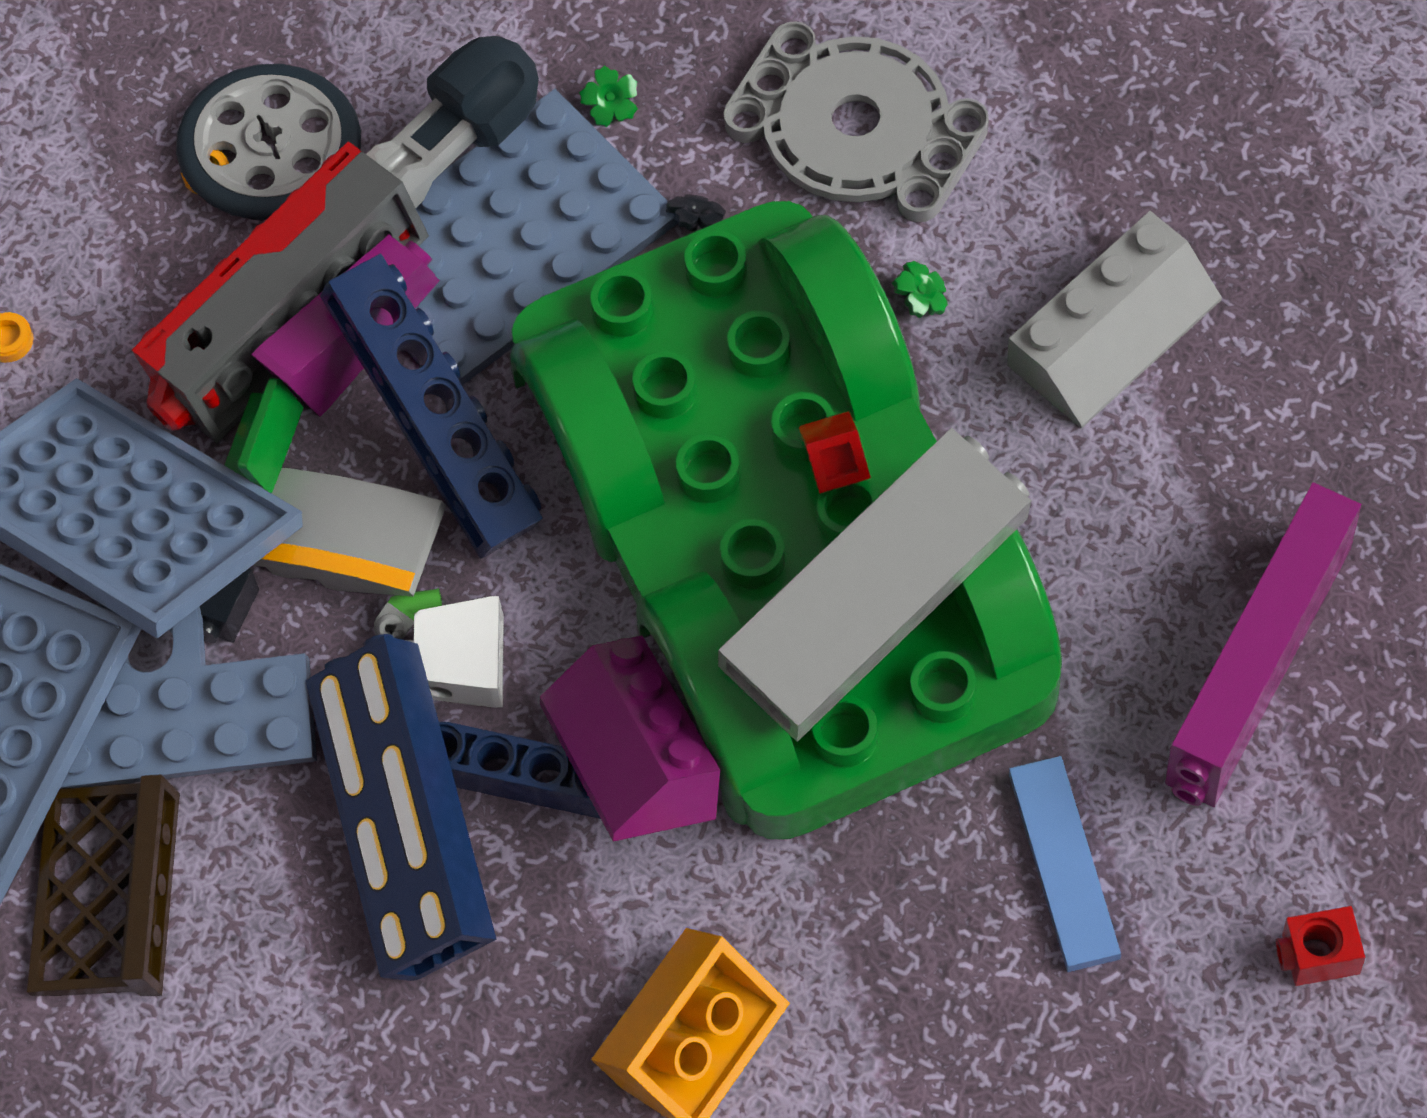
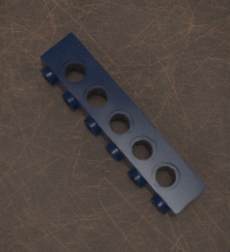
(430, 434)

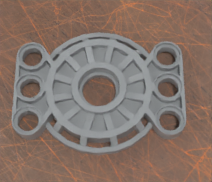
(865, 166)

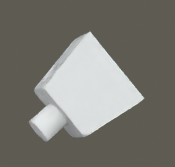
(463, 651)

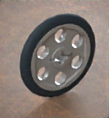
(245, 91)

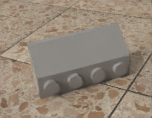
(1113, 320)

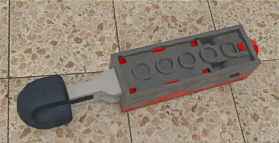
(204, 346)

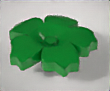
(610, 96)
(922, 290)

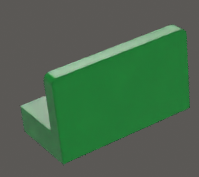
(265, 434)

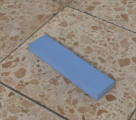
(1064, 864)

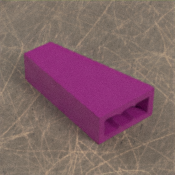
(311, 349)

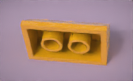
(691, 1028)

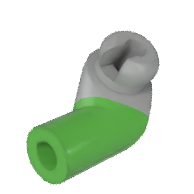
(399, 612)

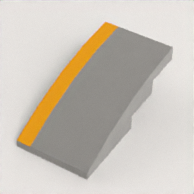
(354, 534)

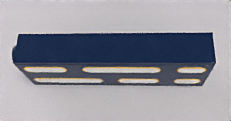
(399, 809)

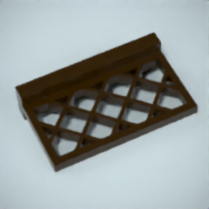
(147, 898)

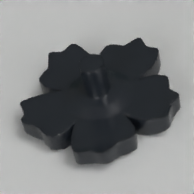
(695, 211)

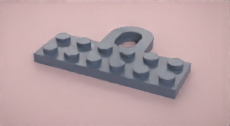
(198, 717)

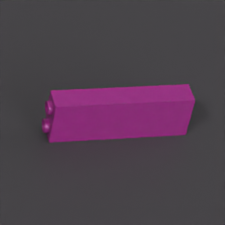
(1261, 646)

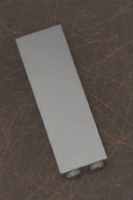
(875, 583)

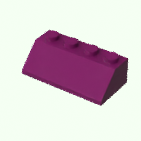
(632, 741)

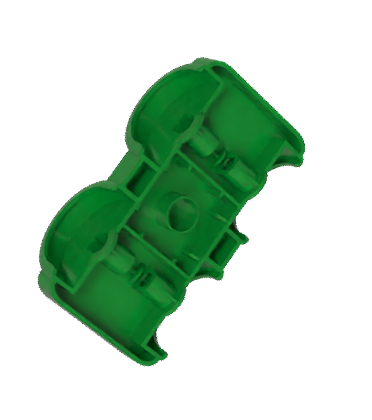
(682, 433)

